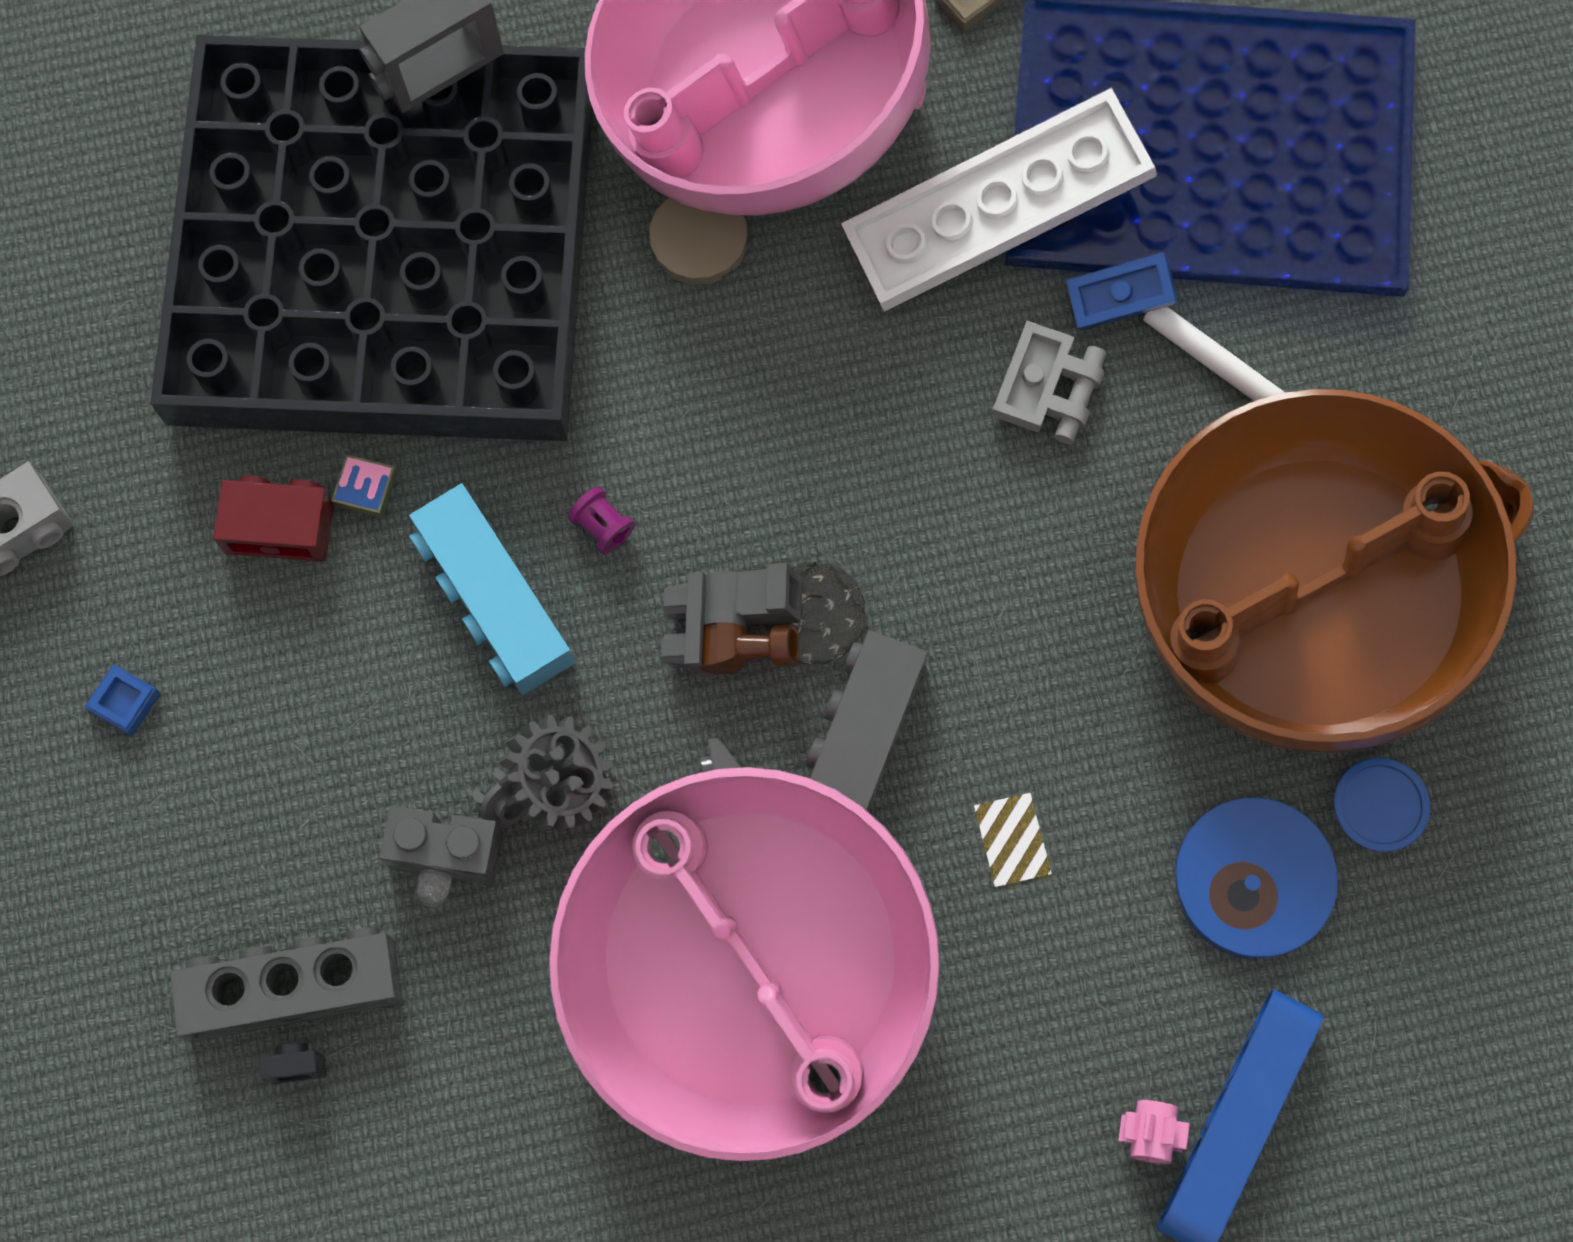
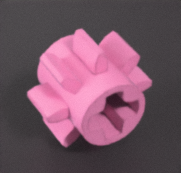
(1154, 1132)

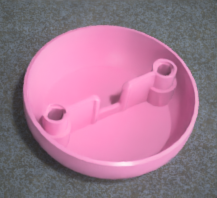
(754, 97)
(761, 951)

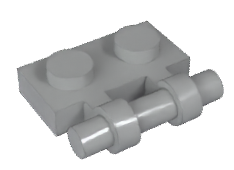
(1033, 378)

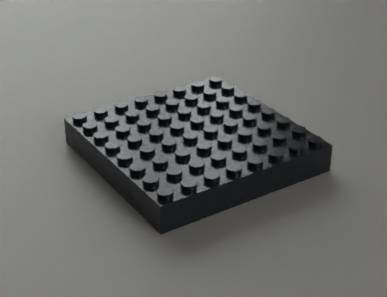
(374, 257)

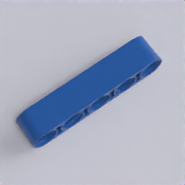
(1240, 1120)

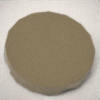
(696, 243)

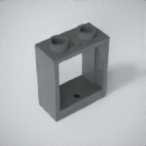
(428, 46)

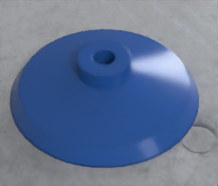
(1382, 804)

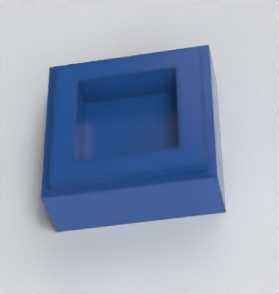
(122, 700)

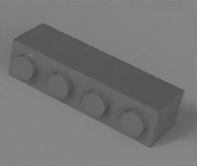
(867, 716)

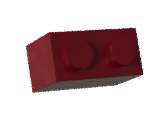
(274, 519)

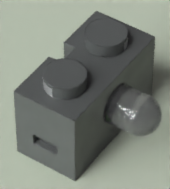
(440, 852)

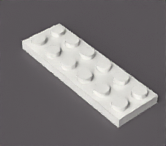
(999, 199)

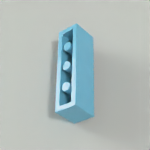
(491, 589)

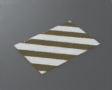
(1012, 839)

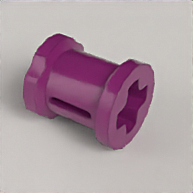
(585, 513)

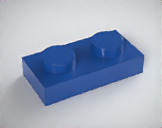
(1122, 291)

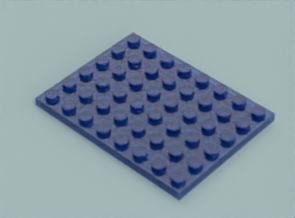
(1266, 132)

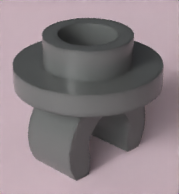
(494, 805)

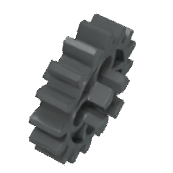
(530, 789)

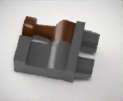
(717, 618)

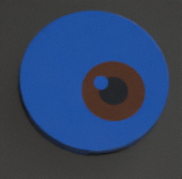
(1256, 878)

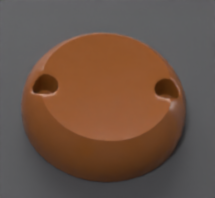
(1322, 573)

